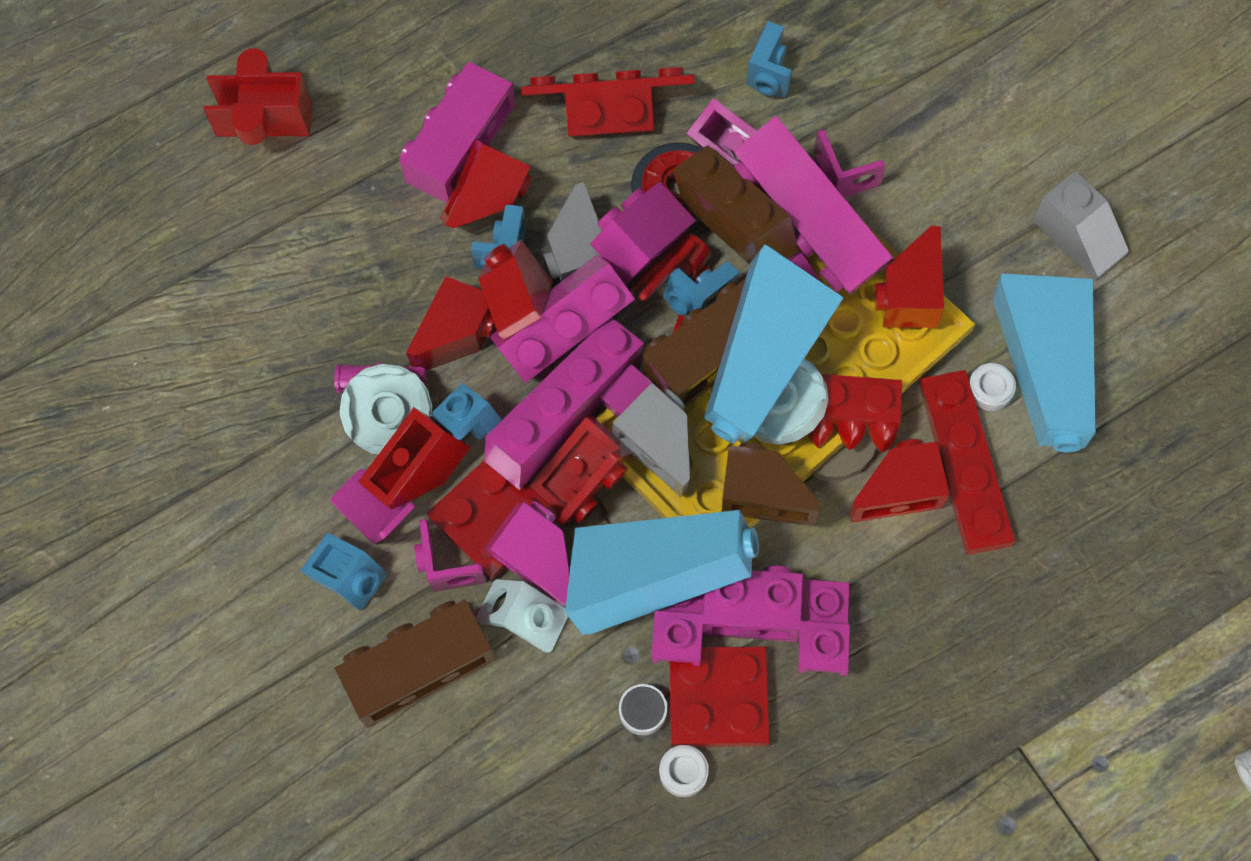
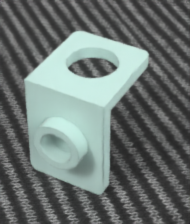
(524, 613)

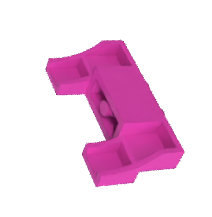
(762, 607)

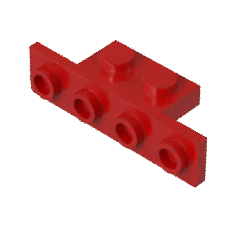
(608, 105)

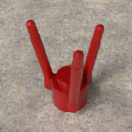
(688, 255)

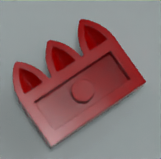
(857, 405)

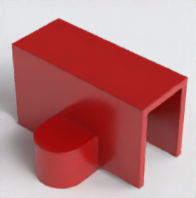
(258, 101)

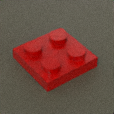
(476, 511)
(720, 699)

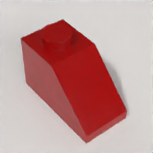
(485, 185)
(913, 285)
(514, 287)
(452, 326)
(413, 461)
(903, 484)

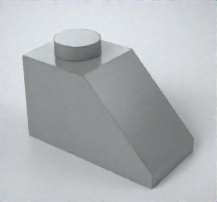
(1082, 225)
(571, 235)
(658, 435)

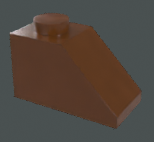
(766, 487)

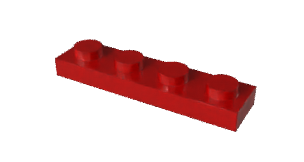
(966, 463)

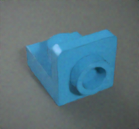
(765, 67)
(506, 231)
(686, 295)
(466, 412)
(344, 571)

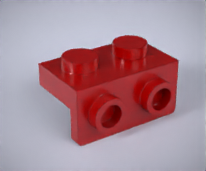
(580, 471)

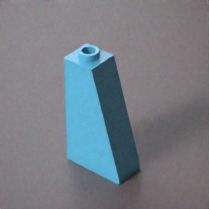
(769, 338)
(1052, 351)
(653, 564)

